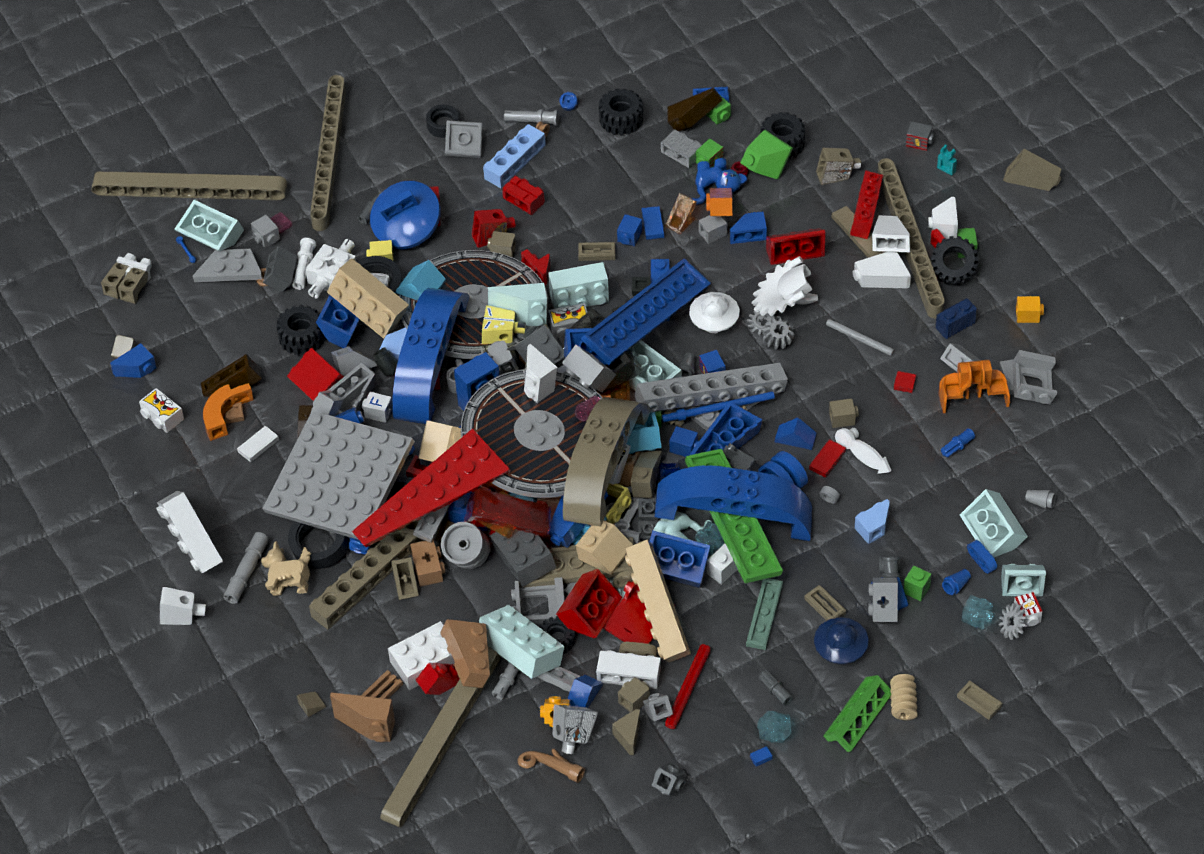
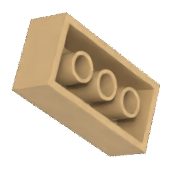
(367, 298)

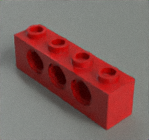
(866, 204)

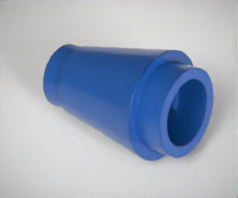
(955, 582)

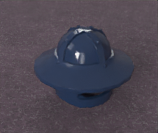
(841, 640)

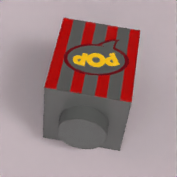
(919, 136)

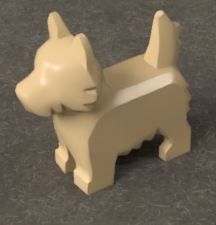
(284, 572)

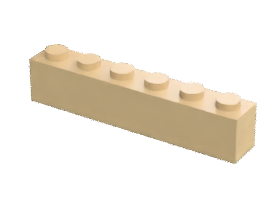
(657, 601)

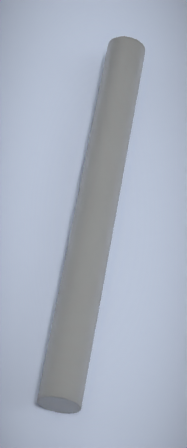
(860, 337)

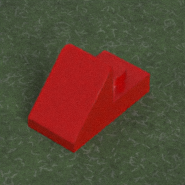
(540, 267)

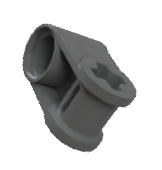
(889, 566)

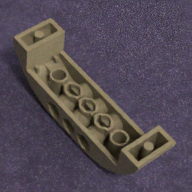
(598, 456)

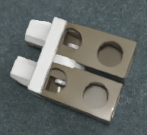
(127, 278)

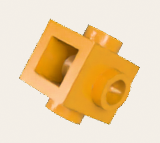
(547, 709)

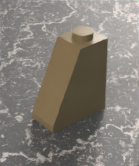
(1032, 172)

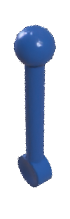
(179, 240)

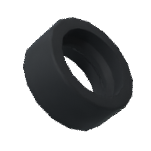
(438, 111)

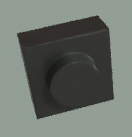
(639, 284)

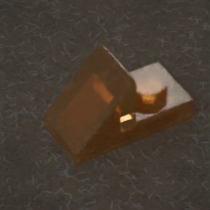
(681, 213)

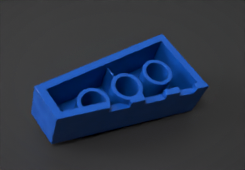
(731, 426)

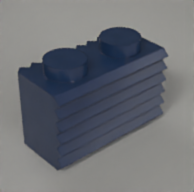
(956, 318)

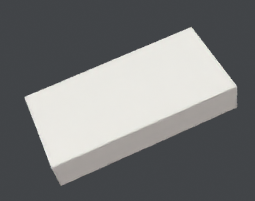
(258, 444)

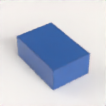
(761, 756)

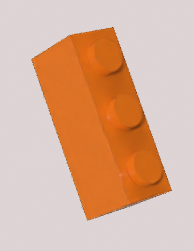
(719, 201)

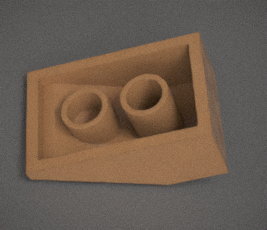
(365, 714)

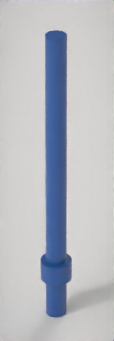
(682, 414)

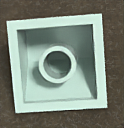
(1023, 579)

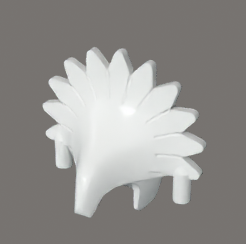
(784, 288)

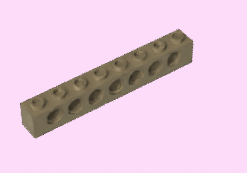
(379, 557)

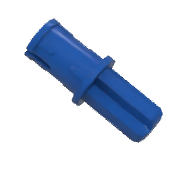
(958, 443)

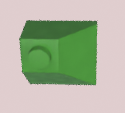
(767, 155)

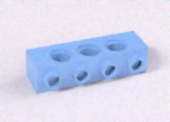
(514, 156)

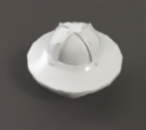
(714, 312)

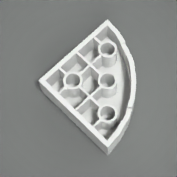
(189, 530)

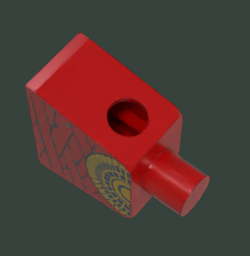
(488, 221)

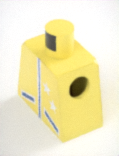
(500, 325)

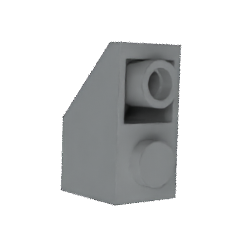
(349, 358)

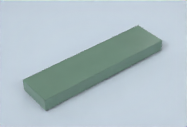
(764, 613)

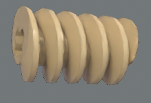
(903, 697)

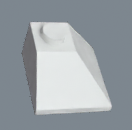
(945, 218)

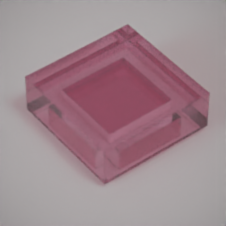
(281, 222)

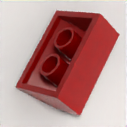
(788, 246)
(589, 604)

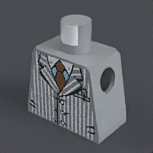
(572, 725)

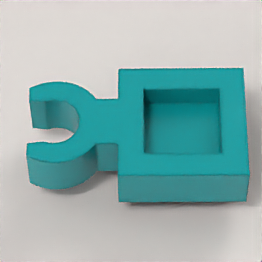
(946, 161)

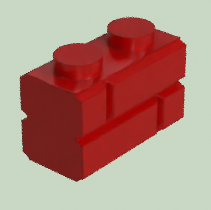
(523, 195)

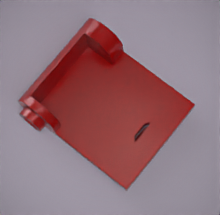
(628, 618)

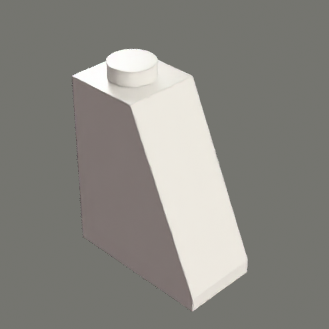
(890, 235)
(882, 271)

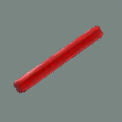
(688, 686)

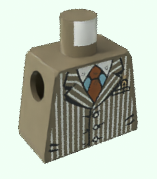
(836, 165)

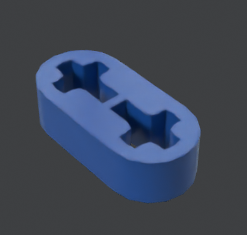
(982, 556)

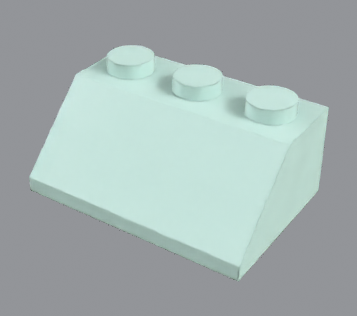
(209, 226)
(993, 523)

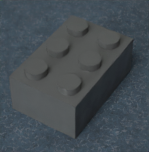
(524, 555)

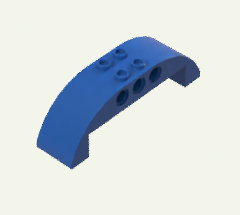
(424, 353)
(736, 493)

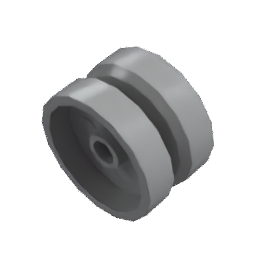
(465, 545)

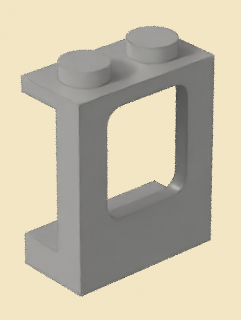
(1035, 366)
(552, 592)

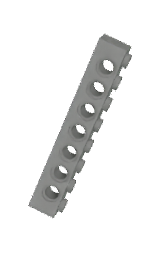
(711, 387)

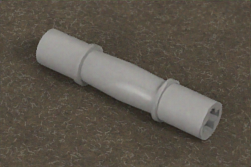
(245, 568)

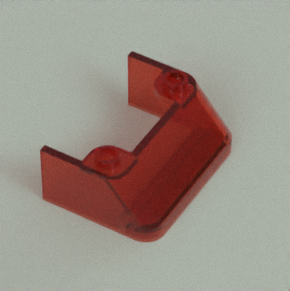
(509, 512)

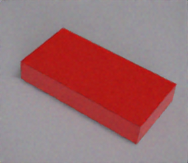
(827, 458)

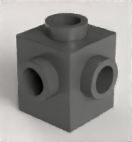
(669, 779)

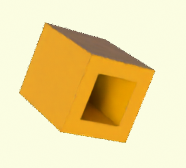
(1029, 309)

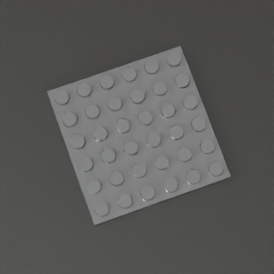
(337, 474)

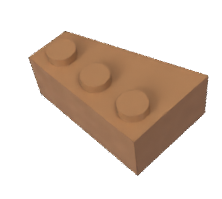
(469, 650)

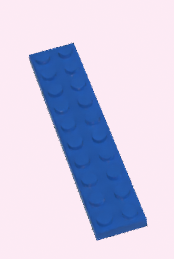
(645, 311)

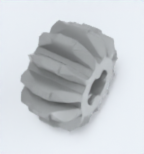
(783, 335)

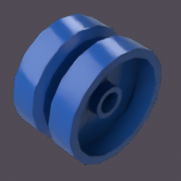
(786, 467)

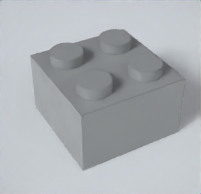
(588, 369)

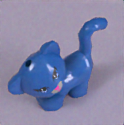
(717, 174)

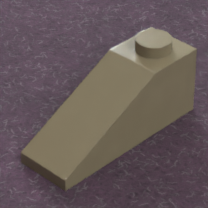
(645, 474)

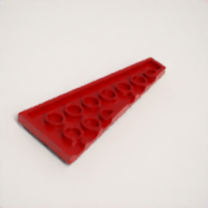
(452, 475)

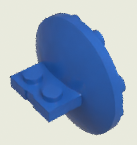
(405, 214)

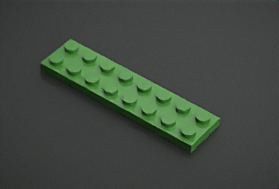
(740, 533)

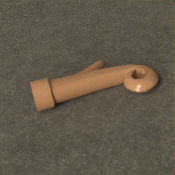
(557, 762)

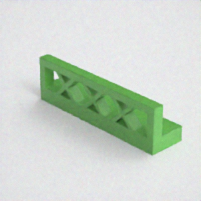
(846, 719)

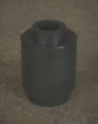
(385, 361)

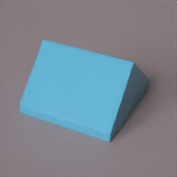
(419, 279)

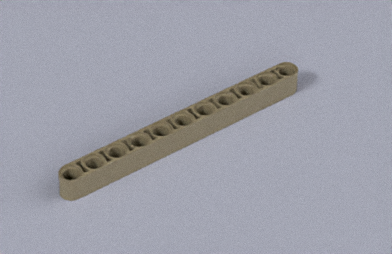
(328, 153)
(189, 185)
(917, 257)
(433, 749)

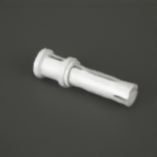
(304, 258)

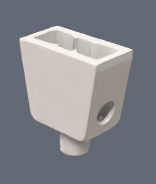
(179, 607)

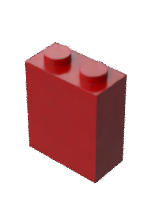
(314, 374)

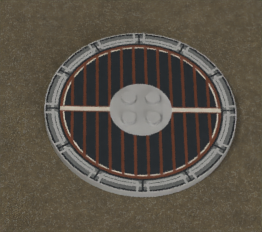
(472, 274)
(528, 435)

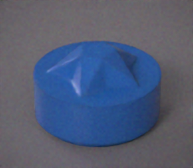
(568, 101)

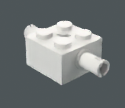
(325, 266)

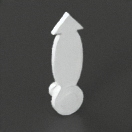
(862, 450)

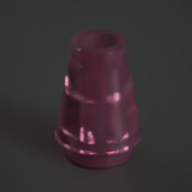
(584, 408)

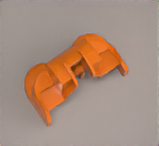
(973, 372)

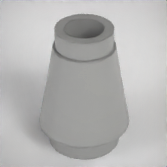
(1041, 498)

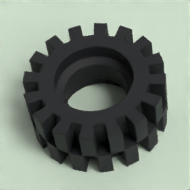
(558, 626)

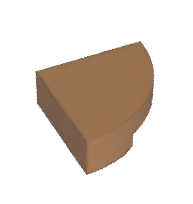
(235, 414)

